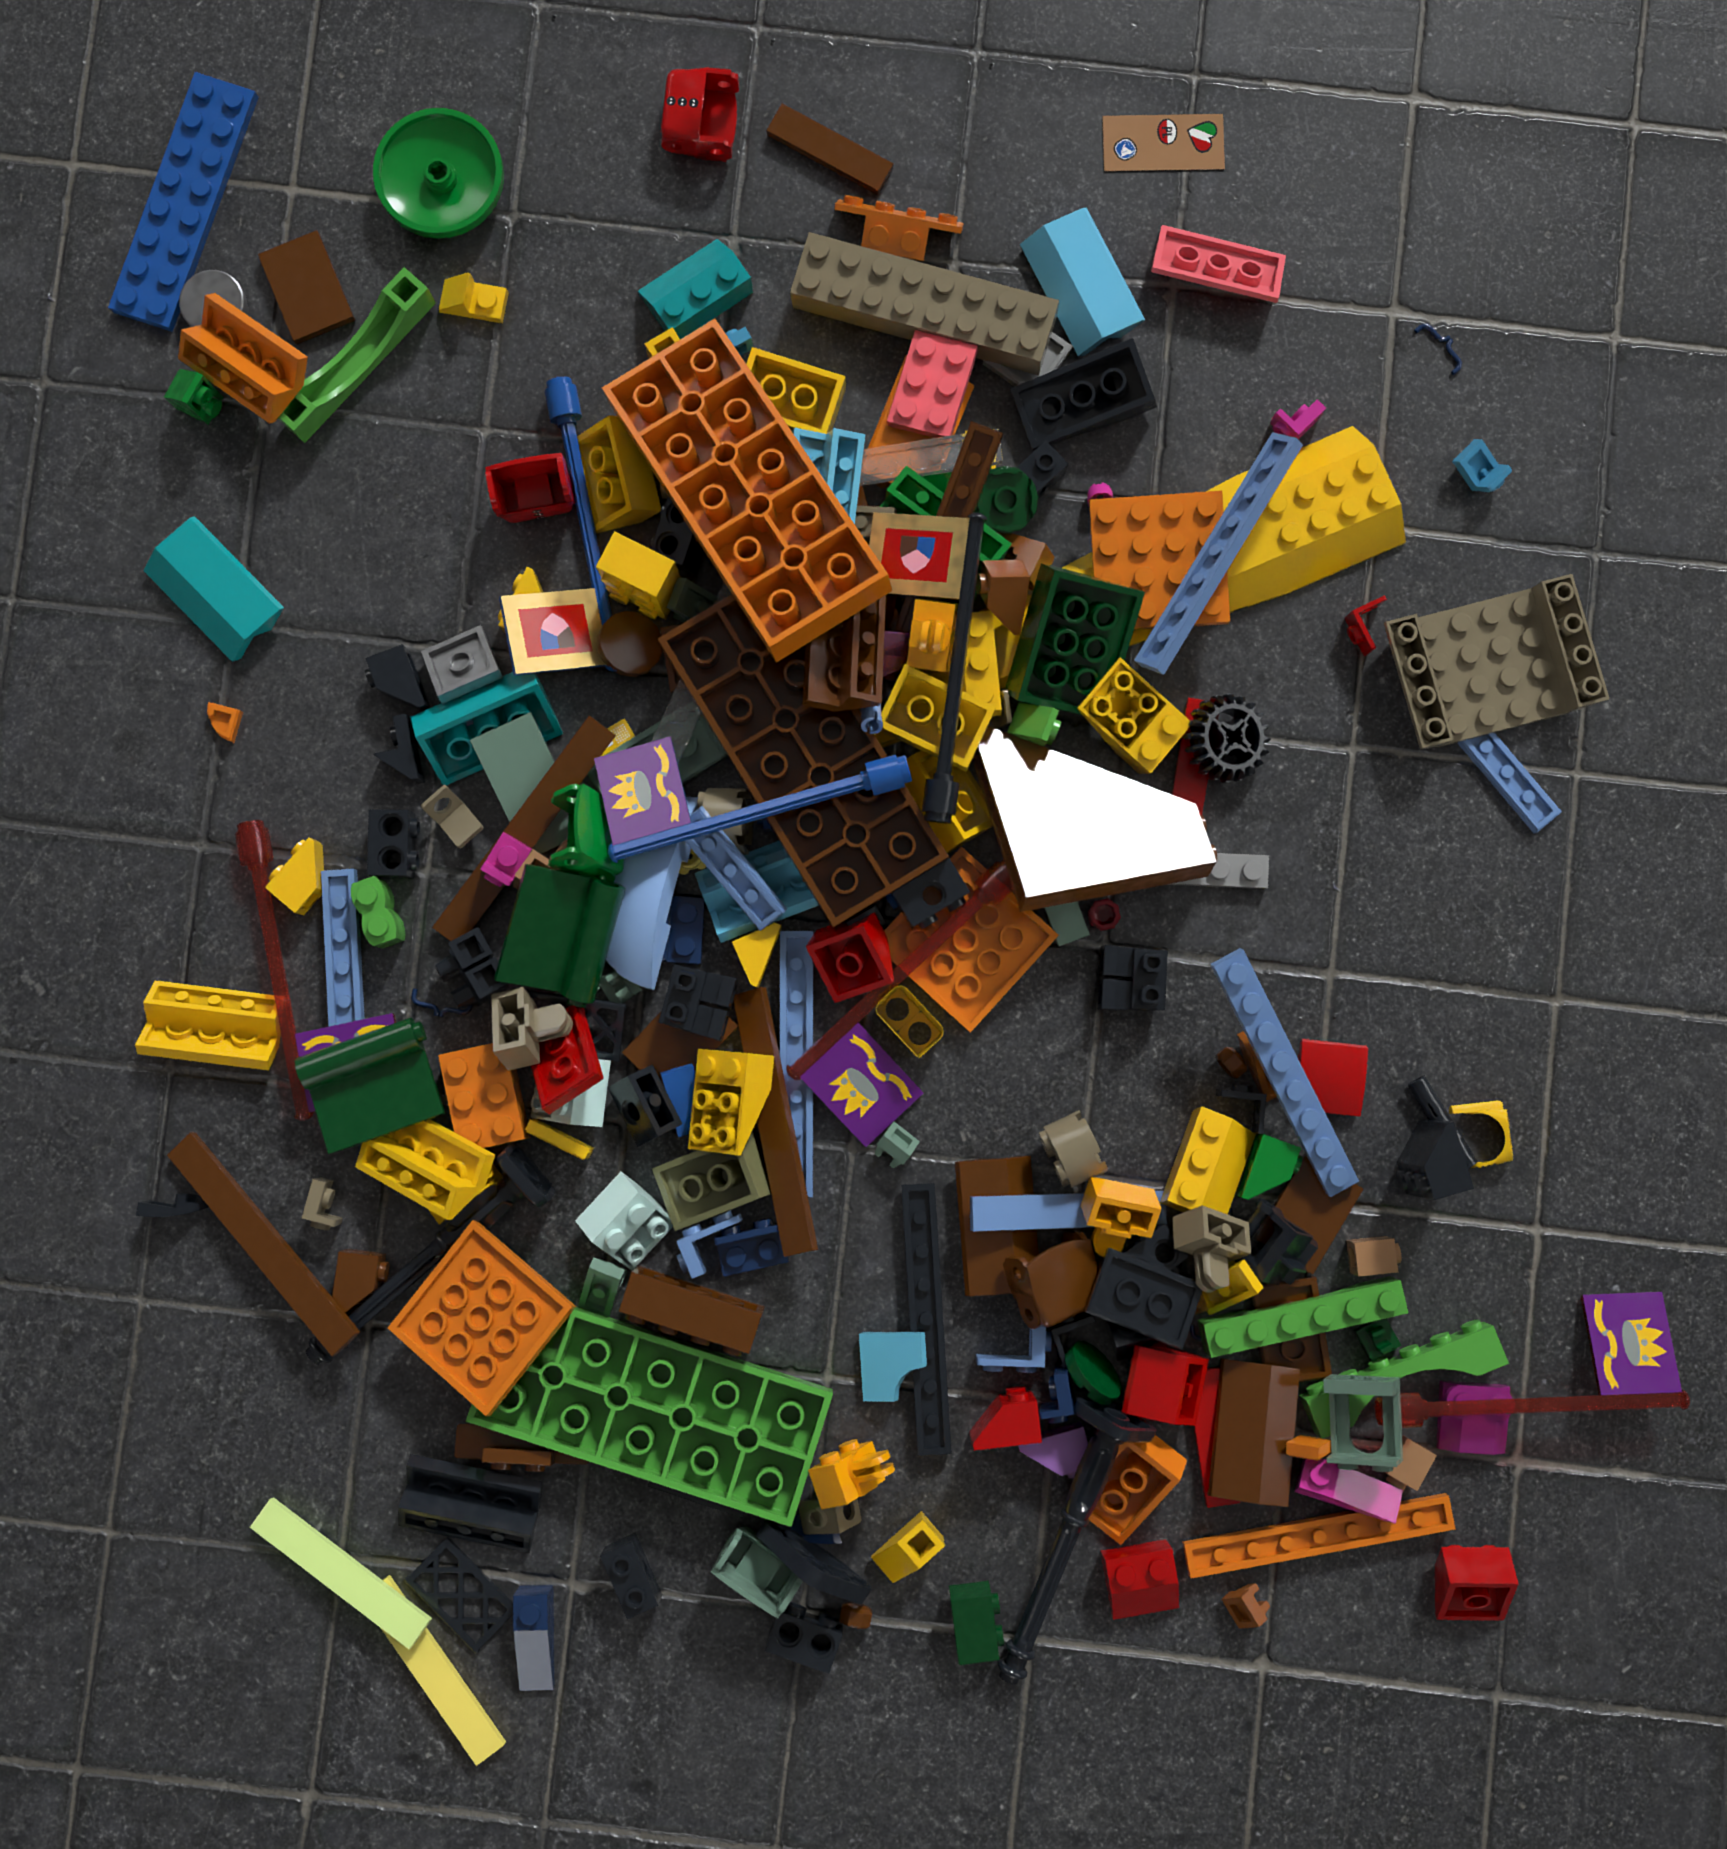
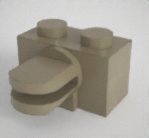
(521, 1025)
(1213, 1242)

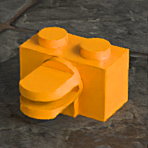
(932, 635)
(1118, 1212)
(849, 1473)

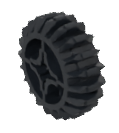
(1244, 738)

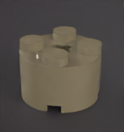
(724, 800)
(1073, 1148)

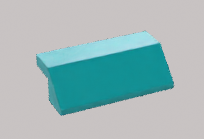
(212, 588)

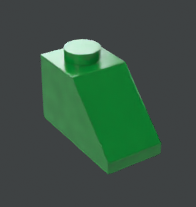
(1268, 1166)

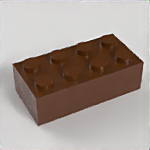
(691, 1310)

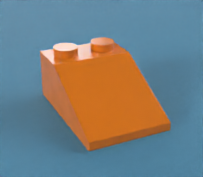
(1136, 1485)

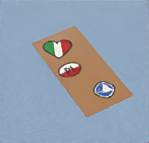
(1163, 142)

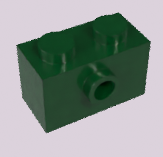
(974, 1622)

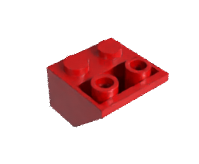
(1165, 1385)

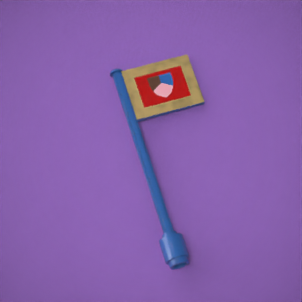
(561, 626)

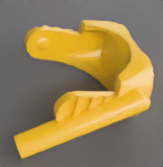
(1495, 1110)

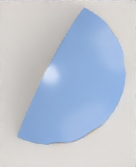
(641, 922)

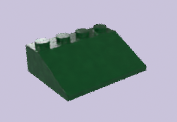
(1071, 637)

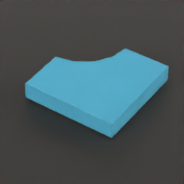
(887, 1360)

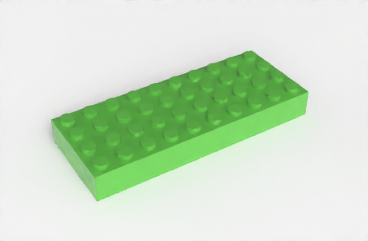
(668, 1414)

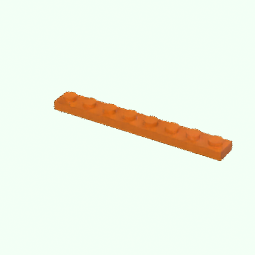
(1315, 1536)

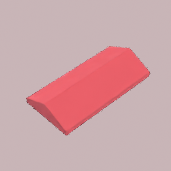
(1218, 263)

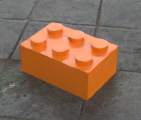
(483, 1097)

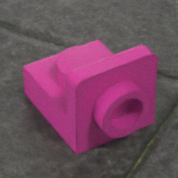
(1300, 422)
(505, 860)

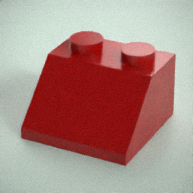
(852, 957)
(1008, 1421)
(1141, 1579)
(1474, 1583)

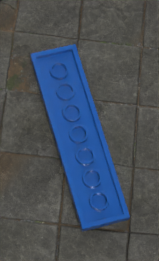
(183, 201)

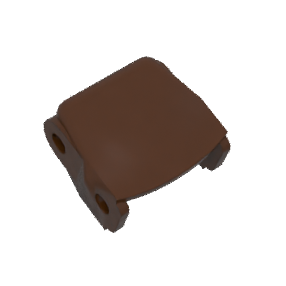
(1054, 1282)

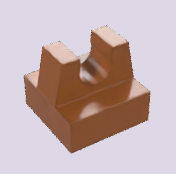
(1245, 1608)

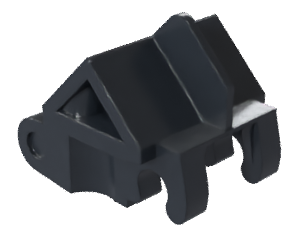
(1284, 1252)

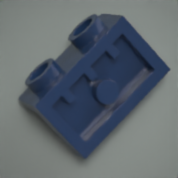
(686, 931)
(749, 1248)
(1061, 1396)

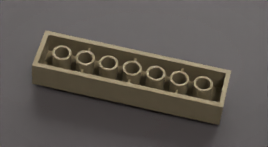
(908, 296)

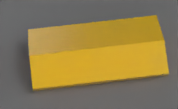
(210, 1025)
(428, 1166)

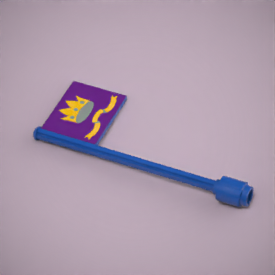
(650, 808)

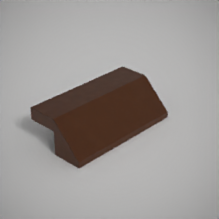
(847, 662)
(986, 1250)
(1251, 1432)

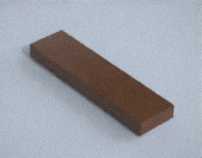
(829, 149)

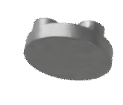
(207, 282)

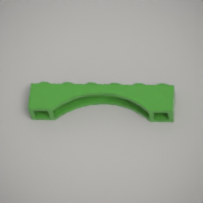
(391, 319)
(1302, 1318)
(1471, 1350)

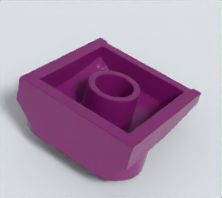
(1473, 1432)

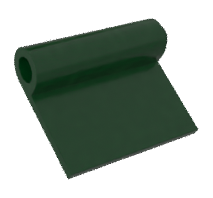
(560, 933)
(371, 1085)

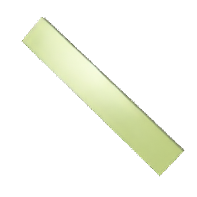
(341, 1573)

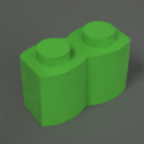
(376, 904)

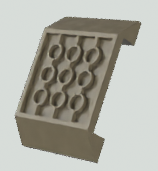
(1496, 663)

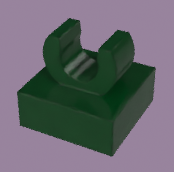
(1377, 1338)

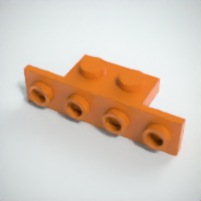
(897, 231)

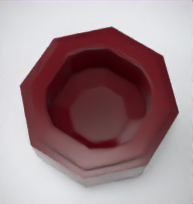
(1104, 915)

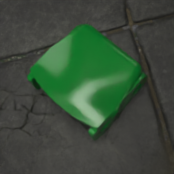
(586, 836)

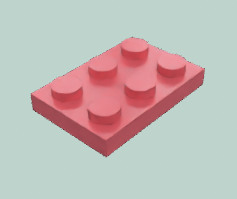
(932, 385)

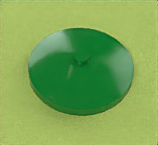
(438, 173)

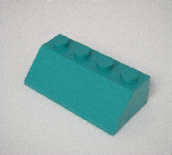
(448, 727)

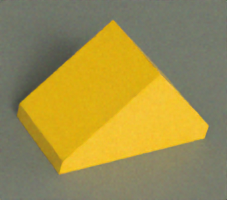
(756, 950)

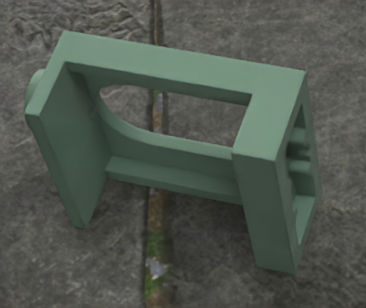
(1342, 1449)

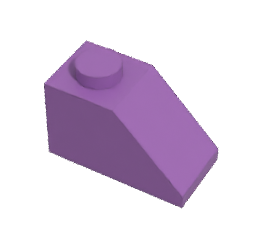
(1059, 1449)

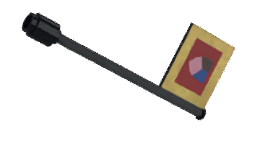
(938, 561)

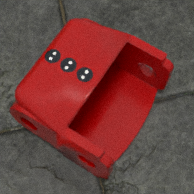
(700, 113)
(530, 488)

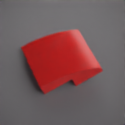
(1335, 1074)

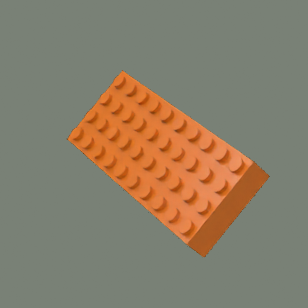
(747, 490)

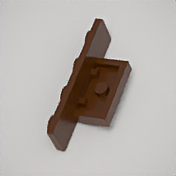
(504, 1450)

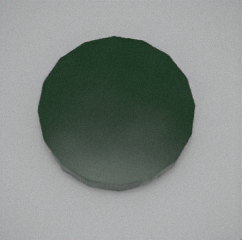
(1008, 499)
(1094, 1371)

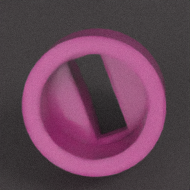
(1099, 489)

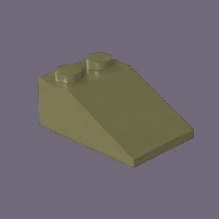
(711, 1183)

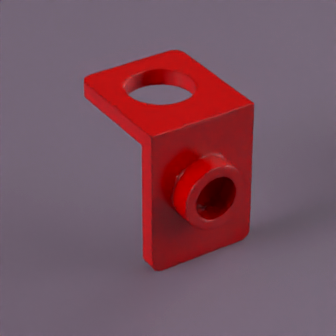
(1356, 628)

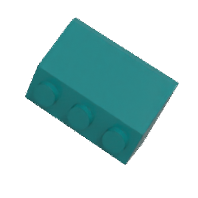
(697, 289)

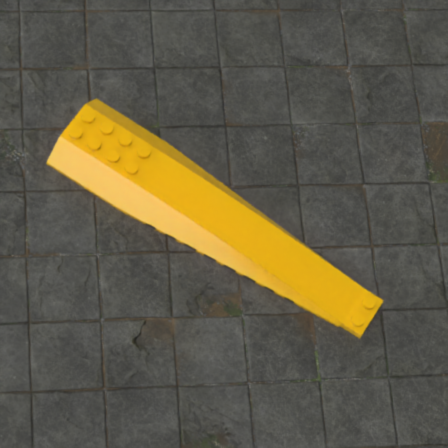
(1321, 520)

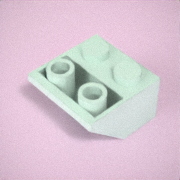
(582, 1110)
(625, 1221)

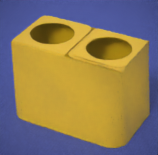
(912, 1017)

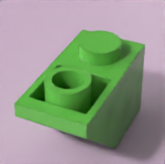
(1035, 723)

